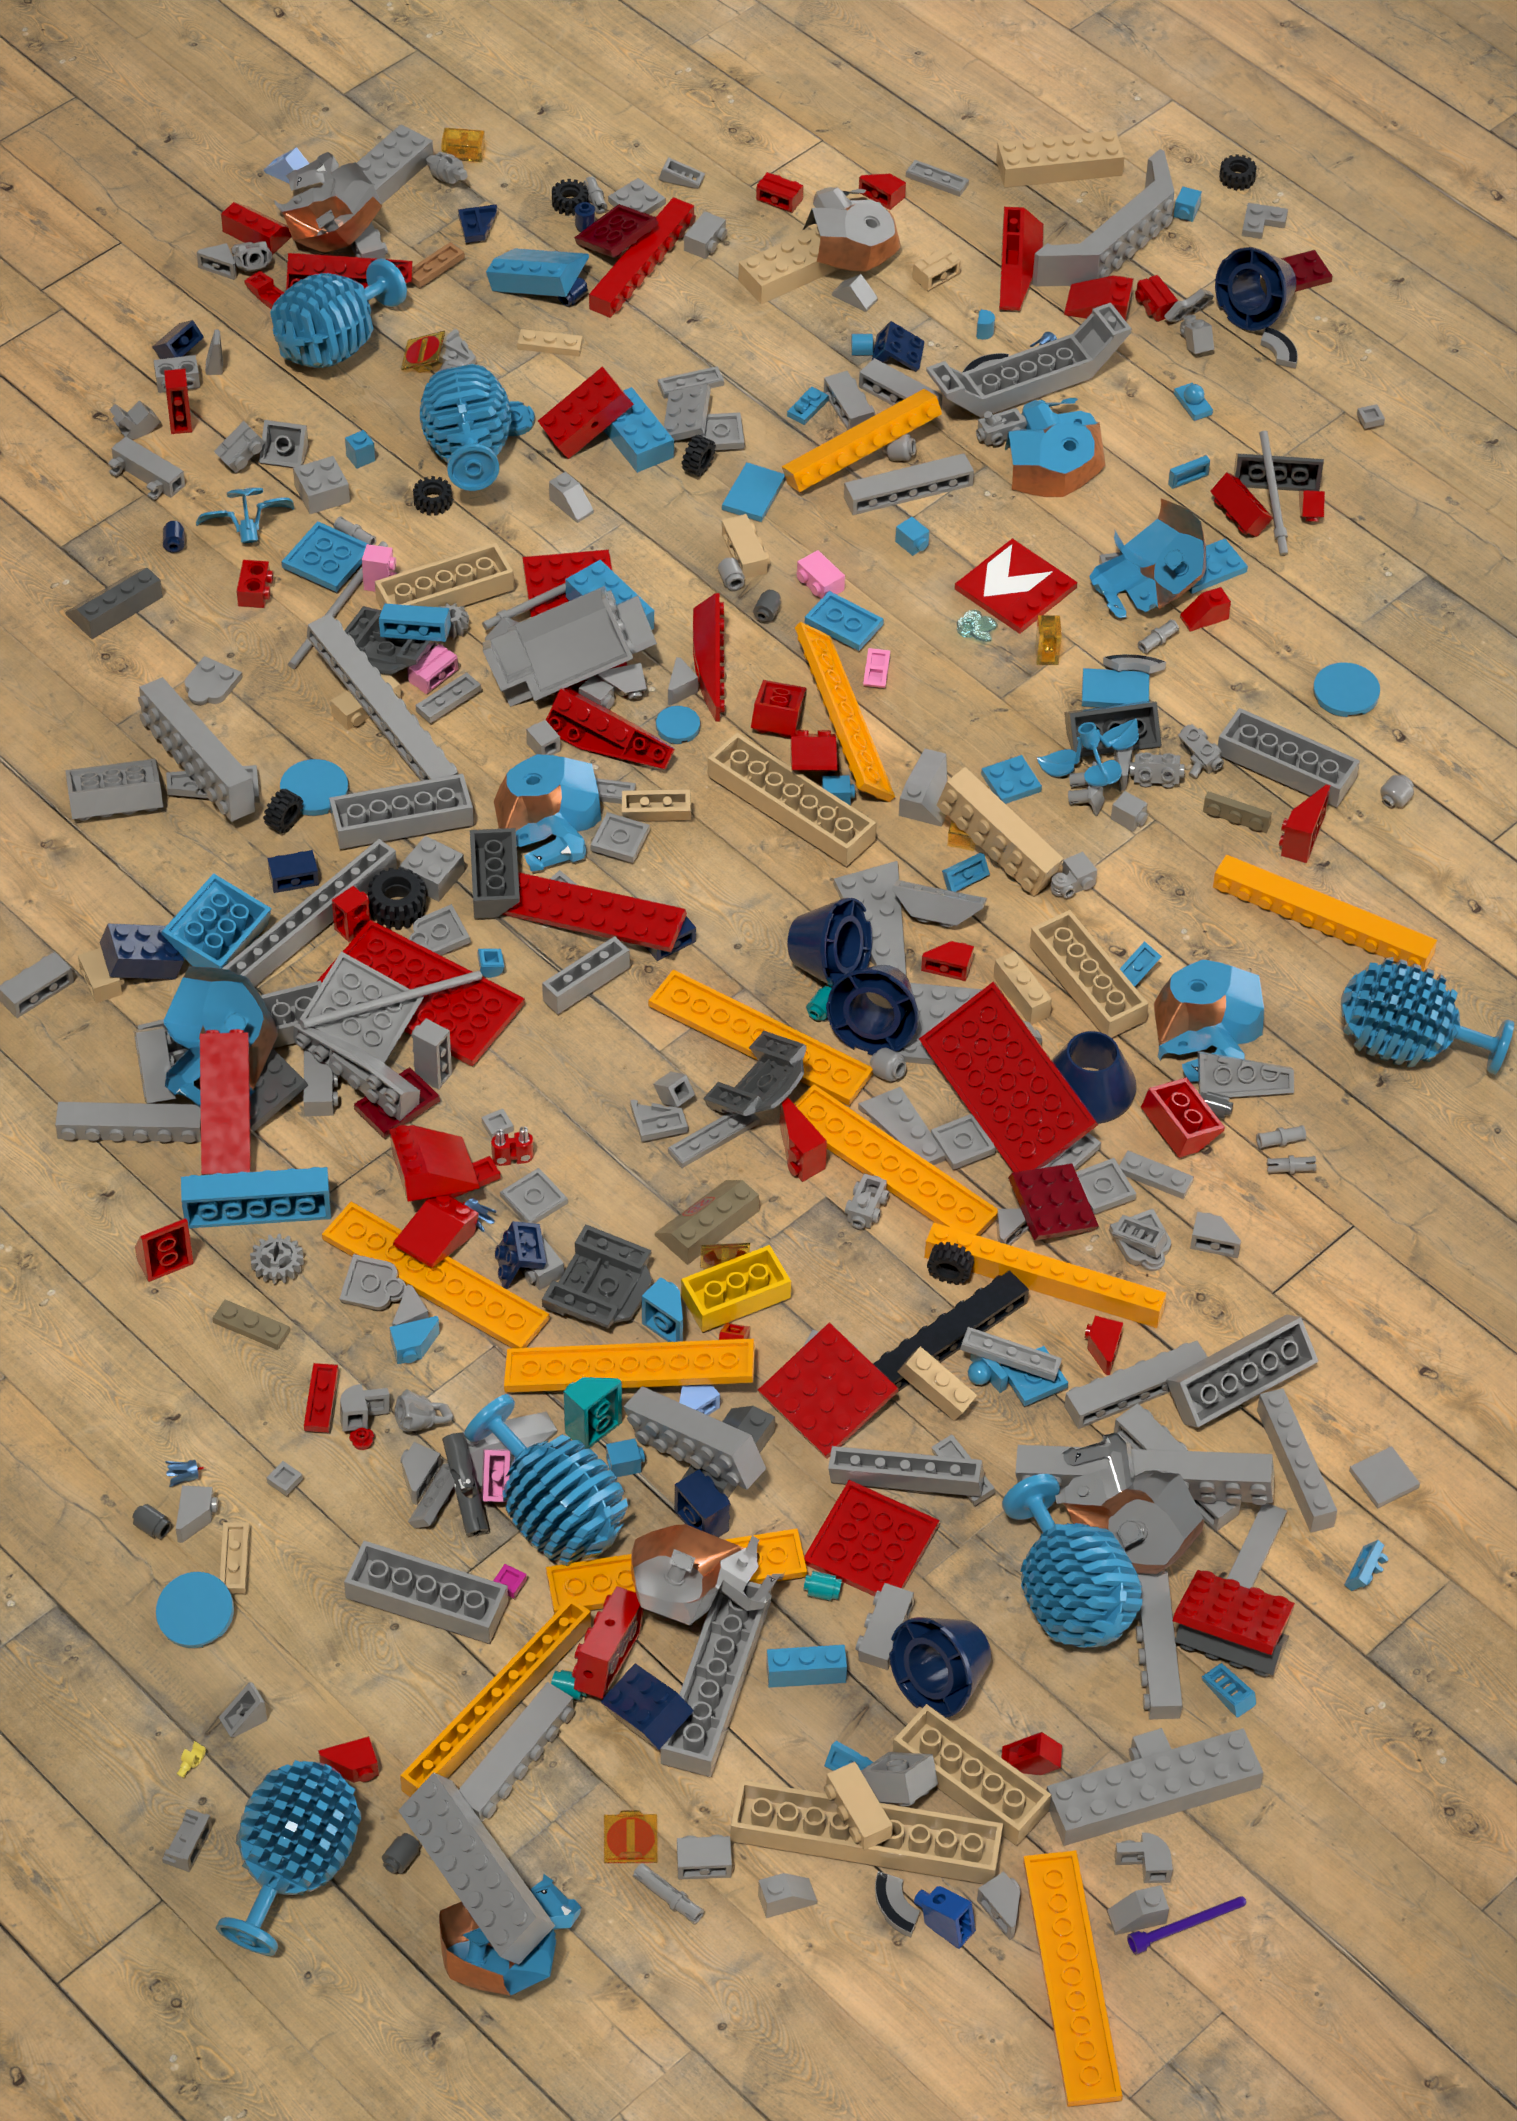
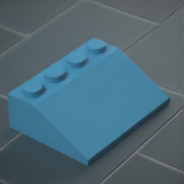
(535, 271)
(216, 924)

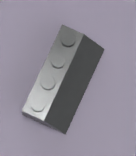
(1290, 472)
(116, 602)
(1112, 716)
(494, 871)
(752, 1421)
(1236, 1654)

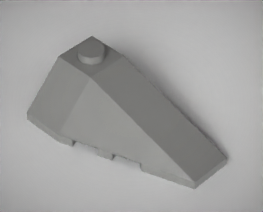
(924, 789)
(529, 1429)

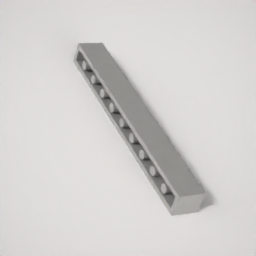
(378, 699)
(310, 916)

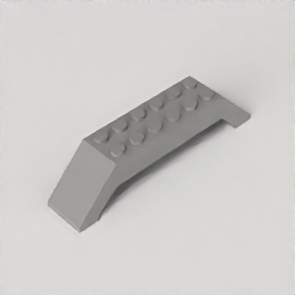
(1116, 238)
(1036, 369)

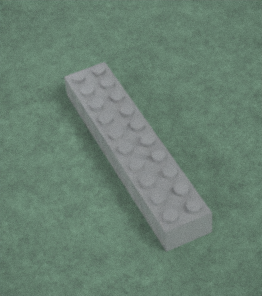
(1206, 1474)

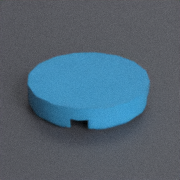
(521, 419)
(677, 724)

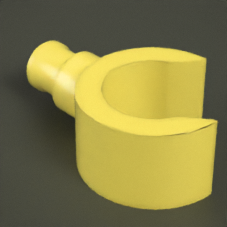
(191, 1759)

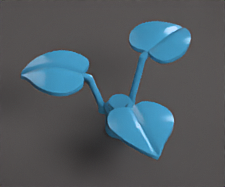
(248, 528)
(1062, 762)

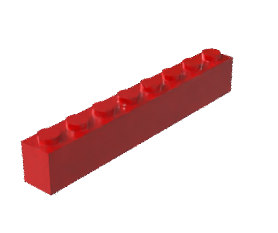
(641, 258)

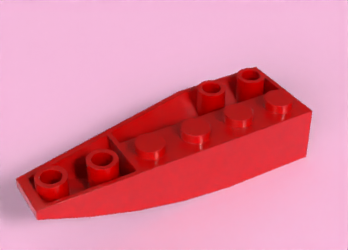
(1020, 241)
(354, 268)
(707, 652)
(605, 732)

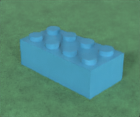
(640, 435)
(601, 575)

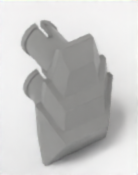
(1092, 794)

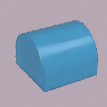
(985, 325)
(862, 344)
(490, 962)

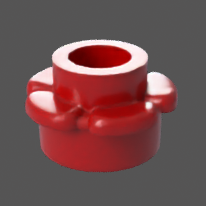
(362, 1443)

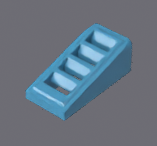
(1240, 1701)

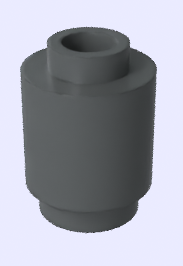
(767, 605)
(1218, 1103)
(151, 1521)
(400, 1853)

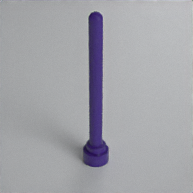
(1140, 1941)

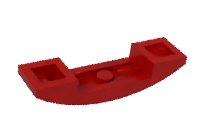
(263, 288)

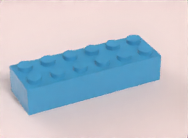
(256, 1197)

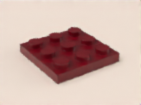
(616, 230)
(1053, 1201)

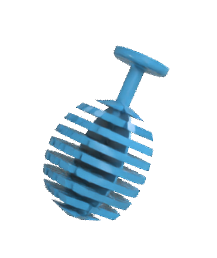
(329, 314)
(466, 423)
(1411, 1016)
(555, 1490)
(1074, 1573)
(292, 1841)

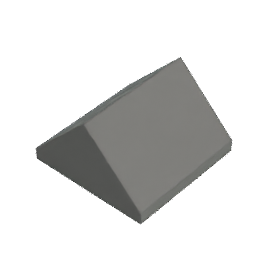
(284, 444)

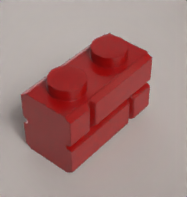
(779, 192)
(1155, 297)

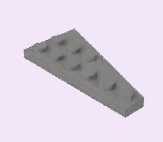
(875, 891)

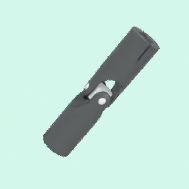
(461, 1470)

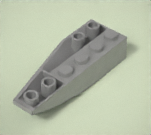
(361, 1071)

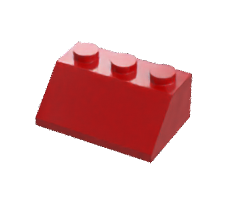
(253, 226)
(1181, 1116)

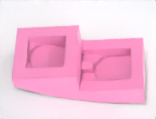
(876, 668)

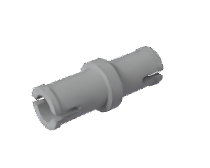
(595, 194)
(354, 530)
(1158, 636)
(1281, 1136)
(1291, 1164)

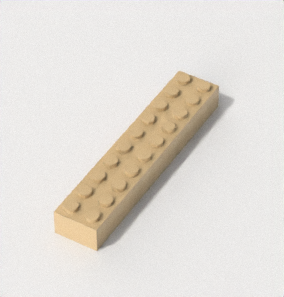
(919, 1842)

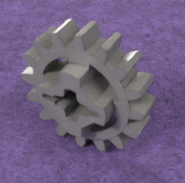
(276, 1258)

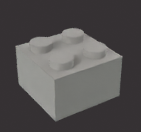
(321, 485)
(436, 865)
(901, 1777)

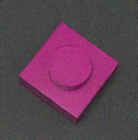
(512, 1578)

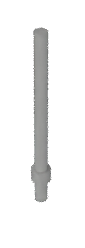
(1280, 531)
(524, 606)

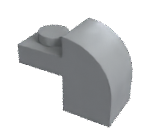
(136, 422)
(359, 1404)
(1151, 1853)

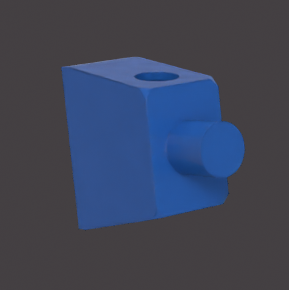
(947, 1914)

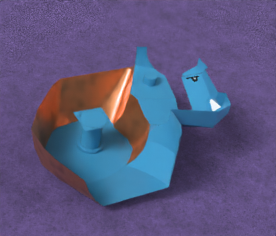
(1055, 450)
(1156, 563)
(545, 799)
(220, 1002)
(1208, 1007)
(475, 1963)

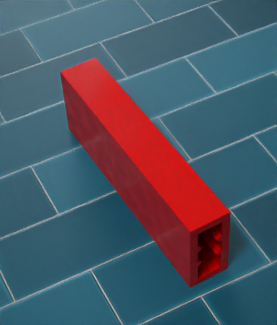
(225, 1102)

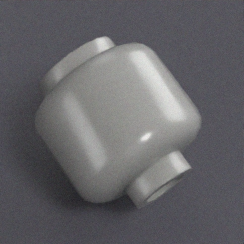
(901, 448)
(1397, 791)
(888, 1064)

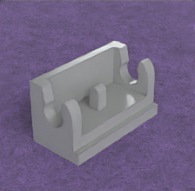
(188, 1840)

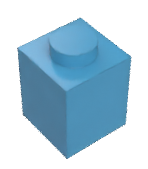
(1187, 204)
(360, 449)
(912, 536)
(839, 787)
(624, 1457)

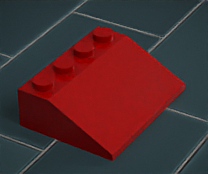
(431, 1162)

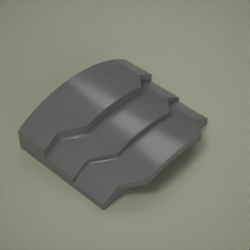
(384, 653)
(766, 1082)
(601, 1280)

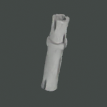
(676, 1899)

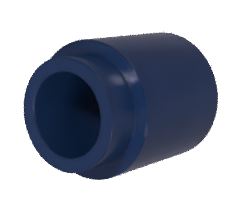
(584, 215)
(577, 291)
(173, 536)

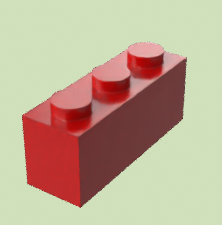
(178, 401)
(1241, 505)

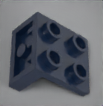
(899, 344)
(519, 1248)

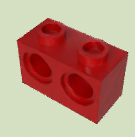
(254, 583)
(350, 912)

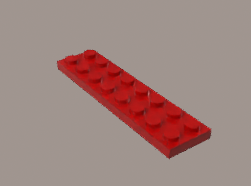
(597, 912)

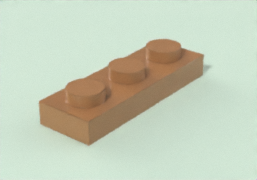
(436, 264)

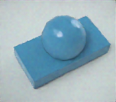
(1193, 400)
(986, 1370)

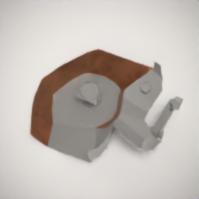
(334, 213)
(852, 233)
(1145, 1512)
(684, 1568)

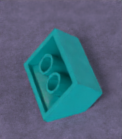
(592, 1408)

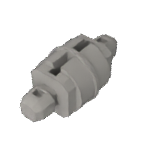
(446, 167)

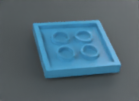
(325, 556)

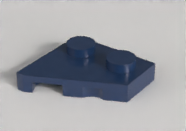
(477, 222)

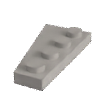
(182, 785)
(1242, 1077)
(902, 1122)

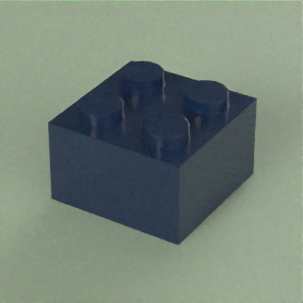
(701, 1504)

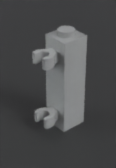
(148, 467)

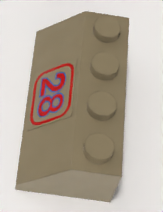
(709, 1219)

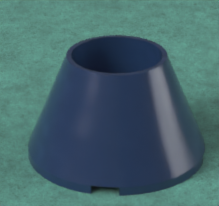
(1241, 292)
(831, 940)
(864, 1023)
(1103, 1092)
(939, 1662)

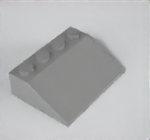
(114, 789)

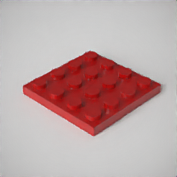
(828, 1390)
(1234, 1611)

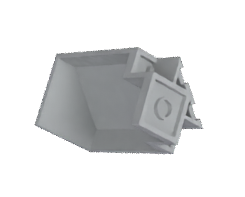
(567, 645)

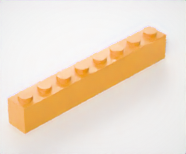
(861, 440)

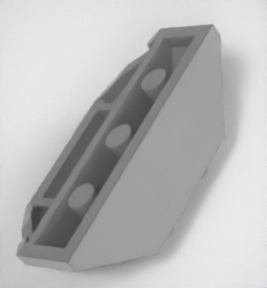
(937, 904)

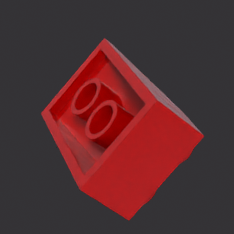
(1098, 292)
(778, 708)
(813, 750)
(1304, 825)
(802, 1142)
(437, 1230)
(164, 1250)

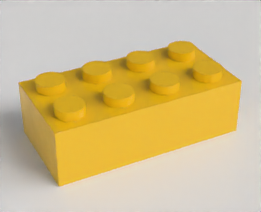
(735, 1288)

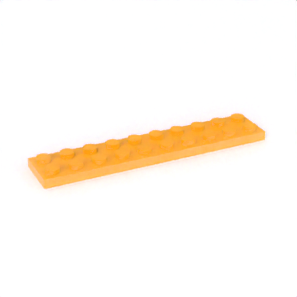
(844, 712)
(741, 1025)
(906, 1172)
(446, 1284)
(632, 1363)
(594, 1579)
(1072, 1979)

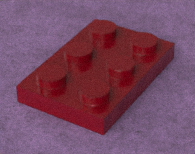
(1309, 270)
(383, 1122)

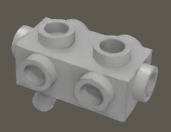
(995, 428)
(1203, 752)
(1157, 769)
(867, 1199)

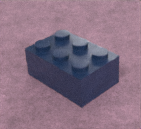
(139, 952)
(647, 1706)

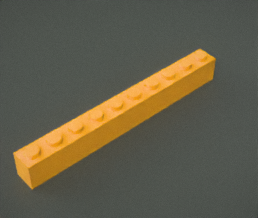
(1323, 912)
(1056, 1277)
(499, 1696)

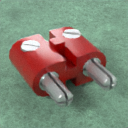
(507, 1149)

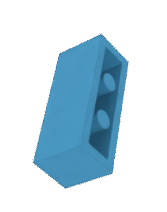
(414, 622)
(806, 1666)

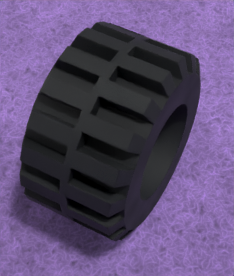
(396, 884)

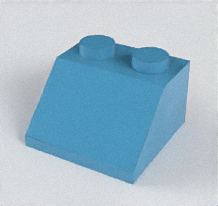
(663, 1310)

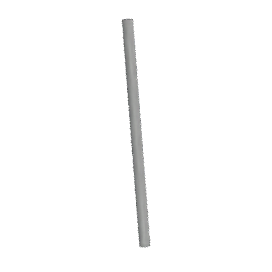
(338, 604)
(391, 999)

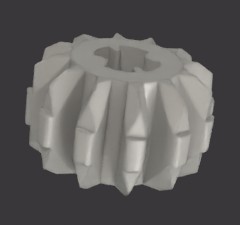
(459, 620)

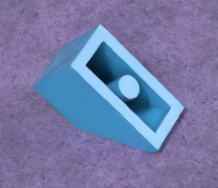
(413, 1339)

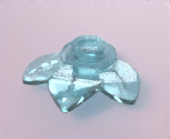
(976, 625)

